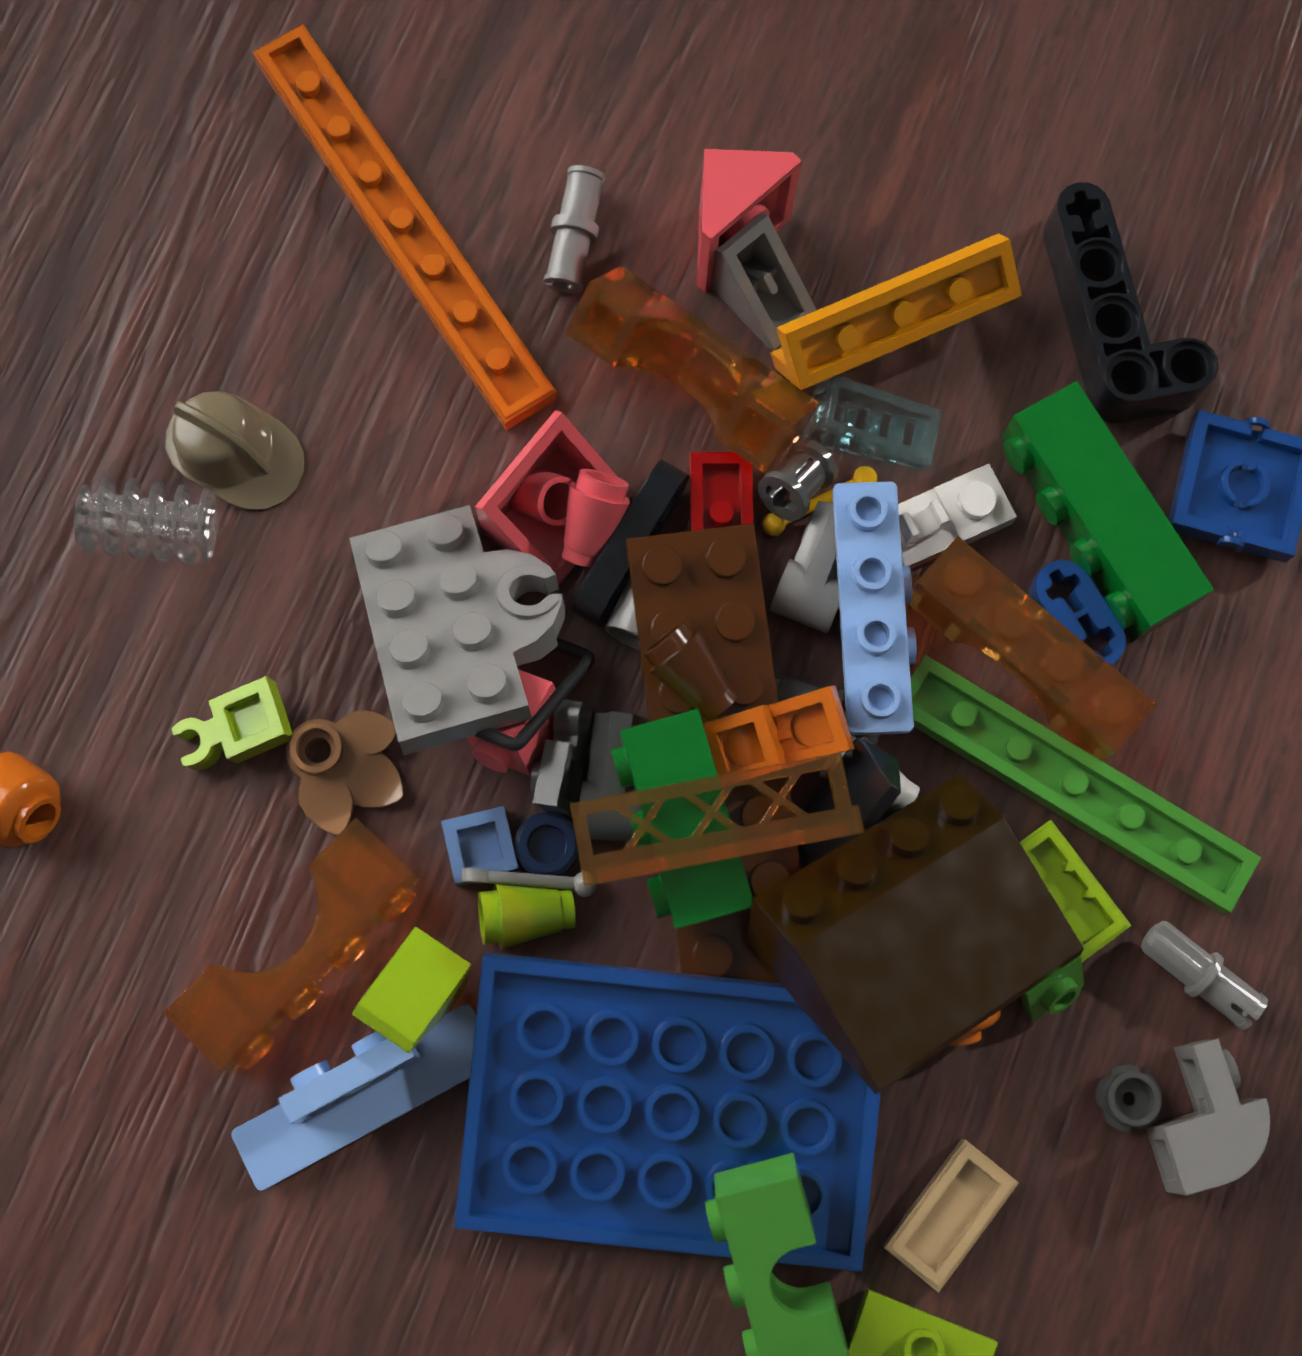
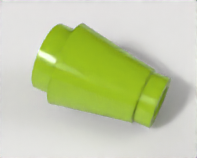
(523, 913)

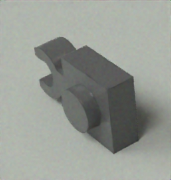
(563, 766)

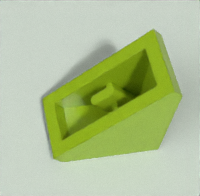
(414, 990)

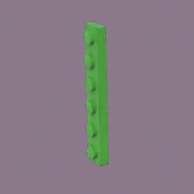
(1080, 787)

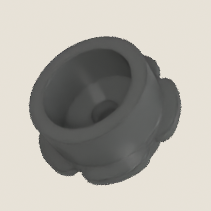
(1146, 1098)

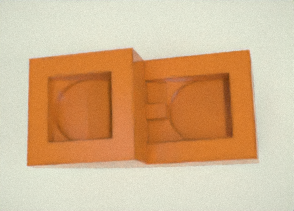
(780, 732)

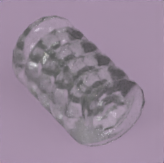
(147, 523)

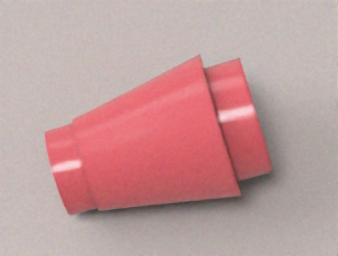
(593, 514)

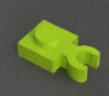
(242, 725)

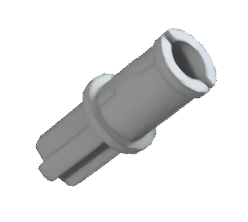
(1204, 974)

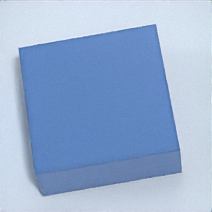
(480, 842)

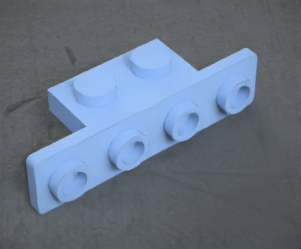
(873, 609)
(354, 1098)

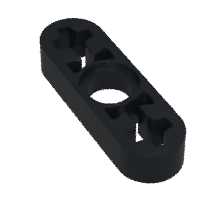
(643, 518)

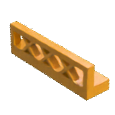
(897, 312)

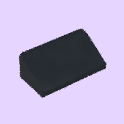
(871, 784)

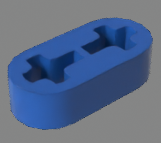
(1086, 603)

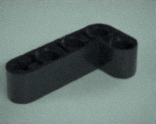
(1115, 304)

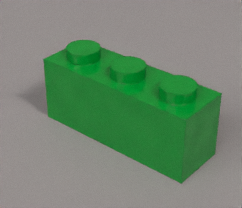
(668, 754)

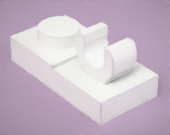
(961, 507)

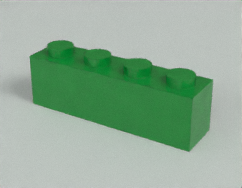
(1104, 511)

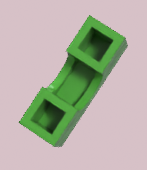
(763, 1217)

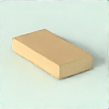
(950, 1215)

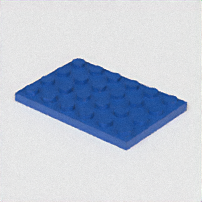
(626, 1089)

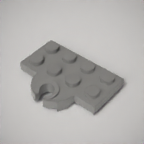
(453, 626)

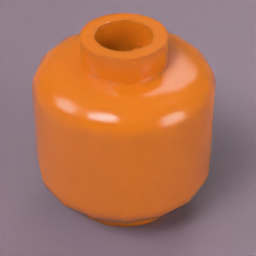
(27, 801)

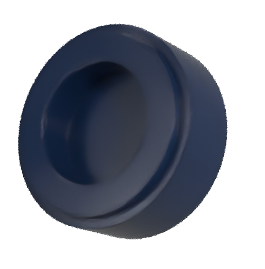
(546, 844)

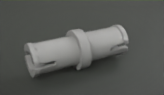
(574, 229)

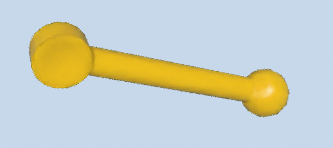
(774, 525)

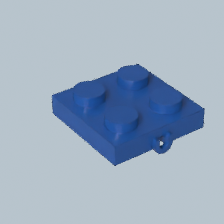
(1240, 486)

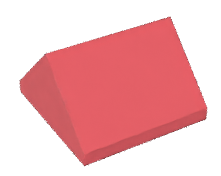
(737, 190)
(530, 498)

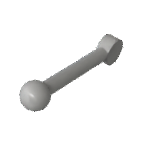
(484, 876)

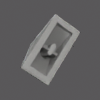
(760, 280)

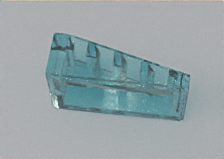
(846, 438)

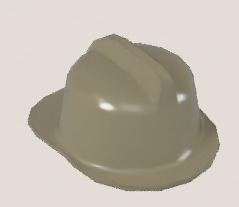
(235, 450)

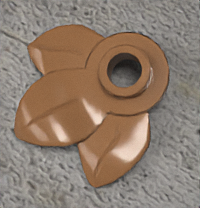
(351, 774)

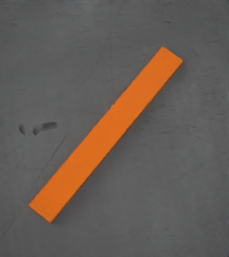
(405, 228)

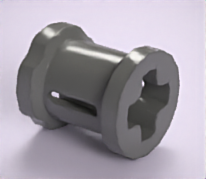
(798, 480)

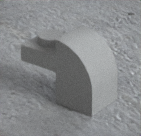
(1222, 1133)

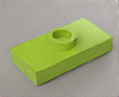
(1074, 889)
(898, 1329)

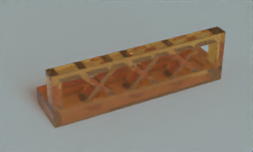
(719, 845)

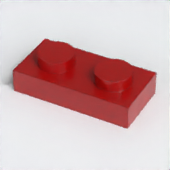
(719, 490)

